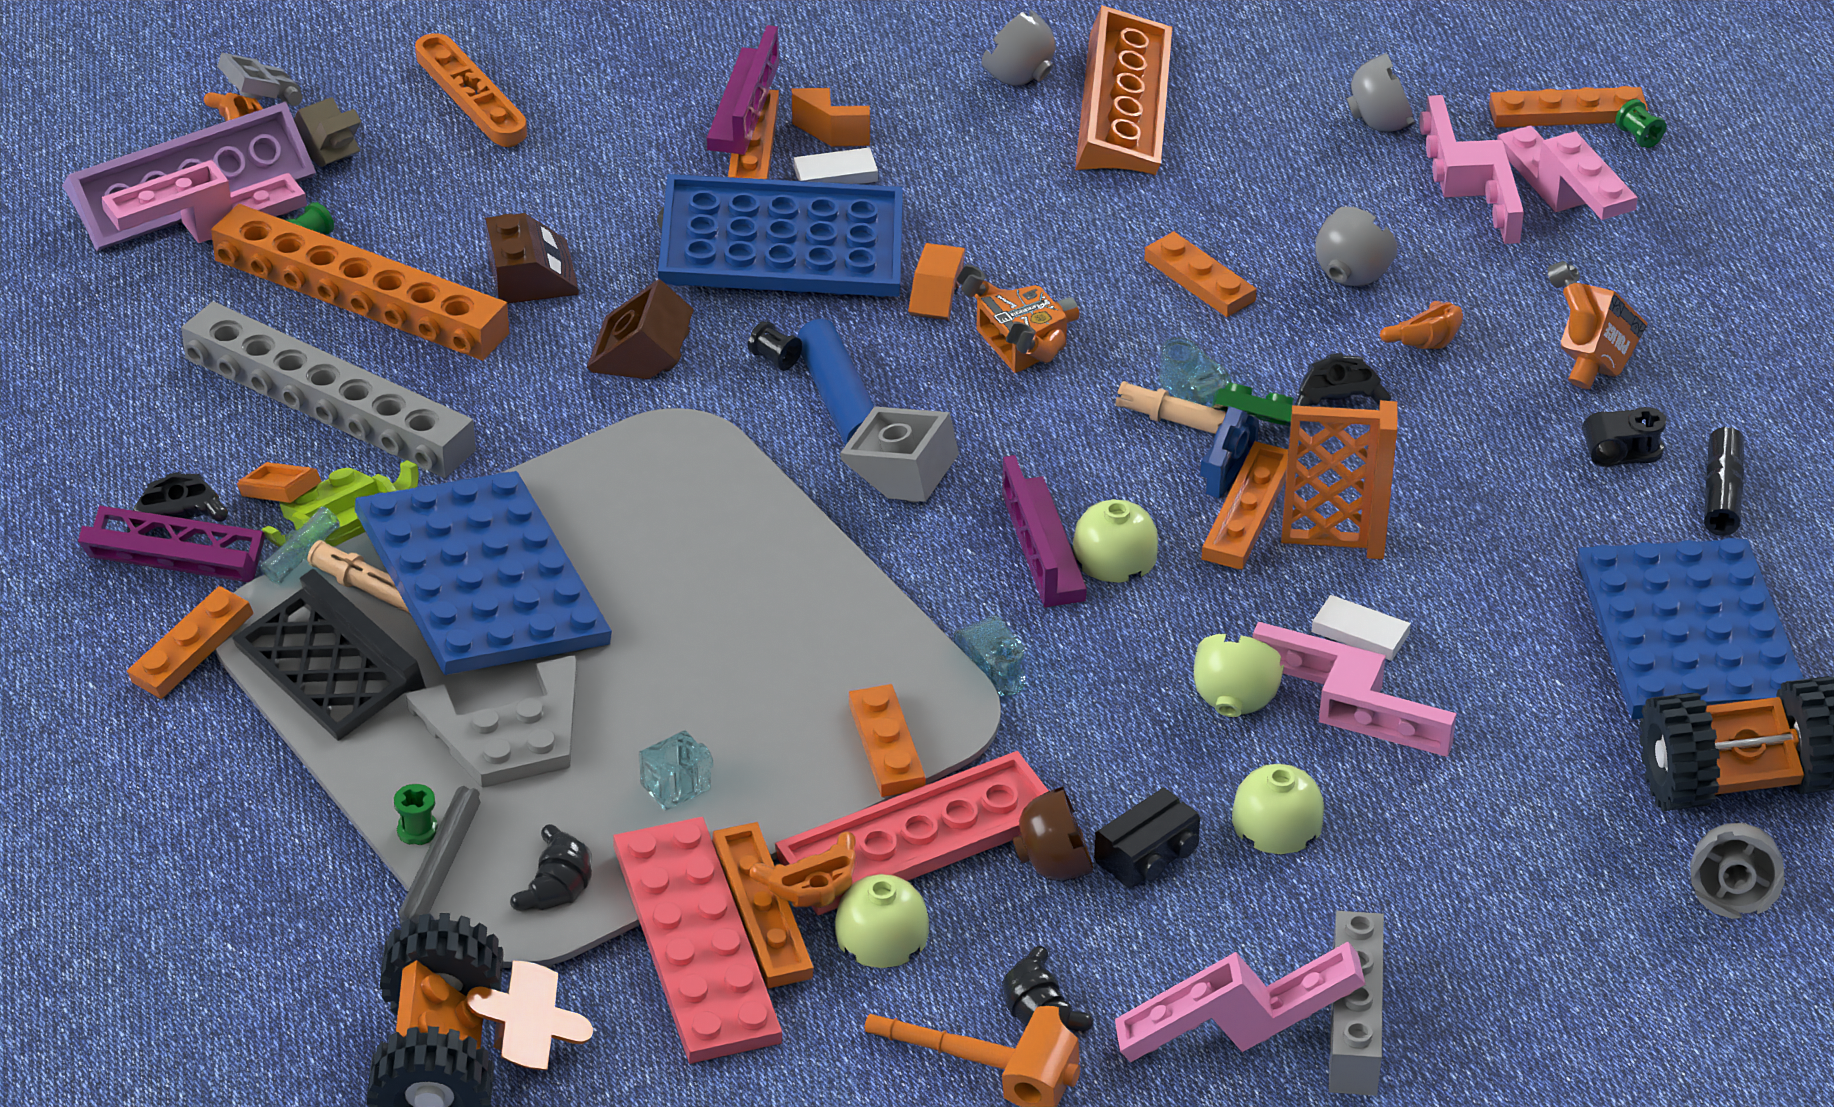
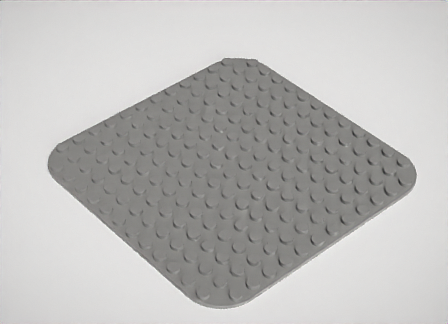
(726, 621)

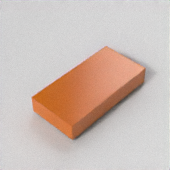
(278, 482)

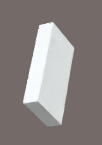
(844, 167)
(1360, 627)

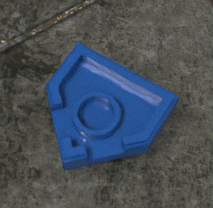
(1229, 451)

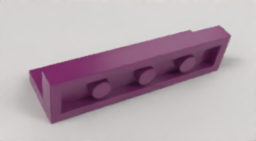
(745, 95)
(1041, 537)
(173, 552)

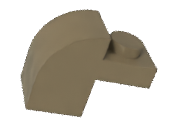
(327, 131)

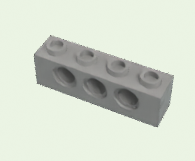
(1358, 1017)

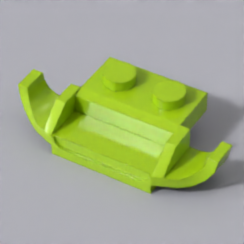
(339, 497)

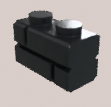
(1147, 838)

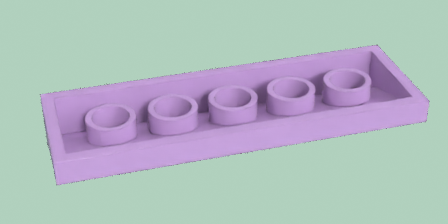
(242, 148)

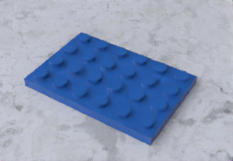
(781, 235)
(482, 572)
(1687, 621)

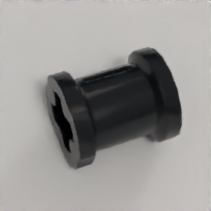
(775, 345)

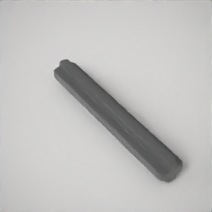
(440, 854)

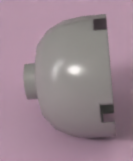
(1022, 51)
(1379, 96)
(1354, 248)
(1737, 870)

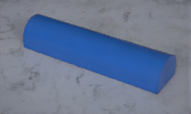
(835, 376)

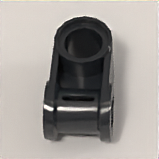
(1623, 438)

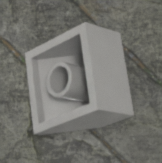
(902, 451)

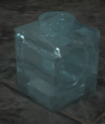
(675, 769)

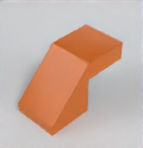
(830, 123)
(936, 281)

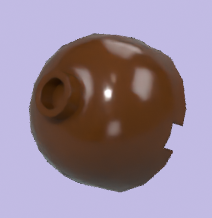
(1053, 838)

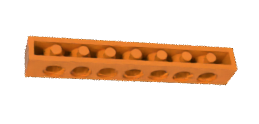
(361, 281)

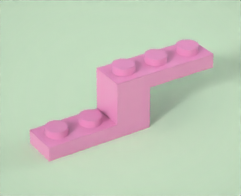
(1472, 169)
(1567, 172)
(202, 197)
(1353, 689)
(1239, 1002)

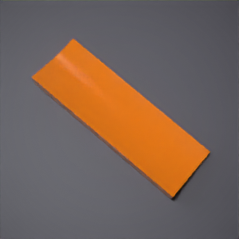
(1124, 93)

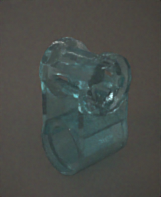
(1190, 372)
(994, 652)

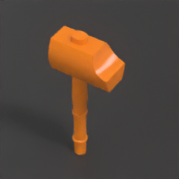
(1033, 1071)

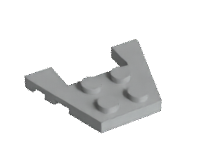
(510, 738)

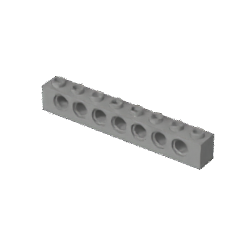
(329, 389)

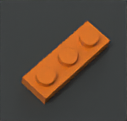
(1200, 274)
(190, 642)
(886, 740)

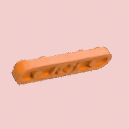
(488, 108)

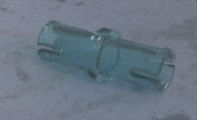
(298, 545)

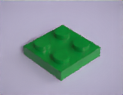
(1273, 409)

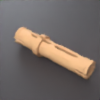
(1163, 406)
(353, 571)

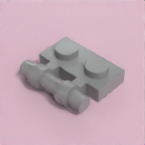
(259, 80)

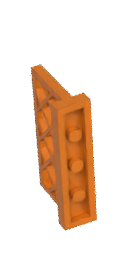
(1376, 474)

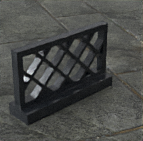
(351, 627)

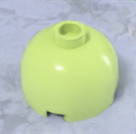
(1115, 541)
(1236, 675)
(1278, 809)
(881, 921)

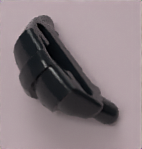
(1339, 378)
(181, 497)
(561, 872)
(1033, 986)

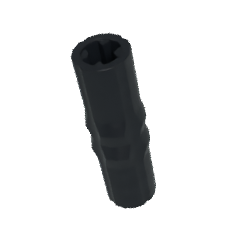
(1724, 481)

